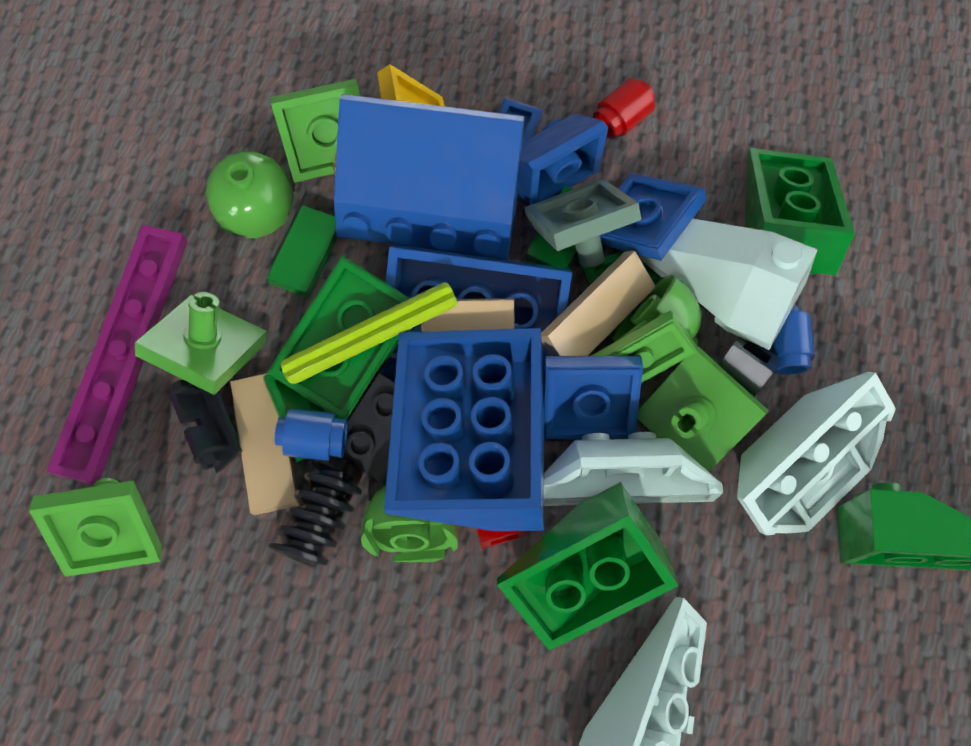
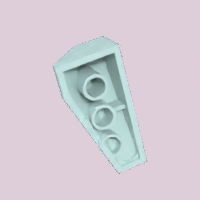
(739, 275)
(650, 696)

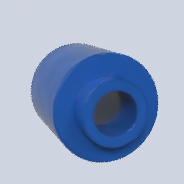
(794, 344)
(311, 434)

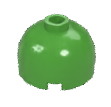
(249, 194)
(666, 296)
(415, 538)

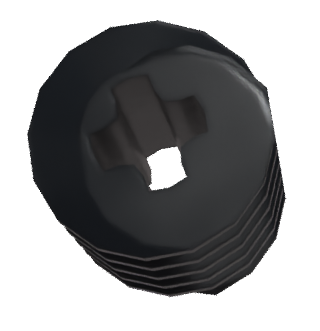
(317, 515)

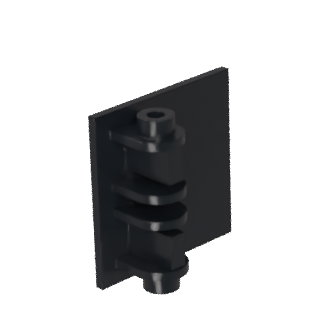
(371, 429)

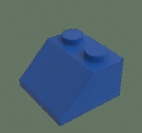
(560, 156)

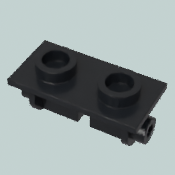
(213, 439)

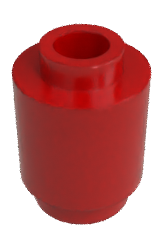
(626, 107)

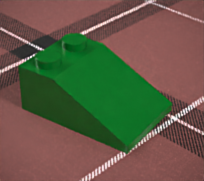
(800, 201)
(903, 530)
(589, 569)

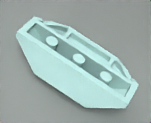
(814, 455)
(645, 465)

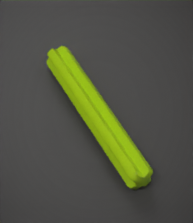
(368, 333)

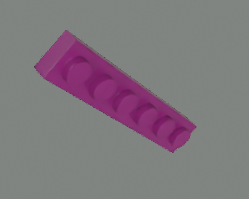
(113, 363)

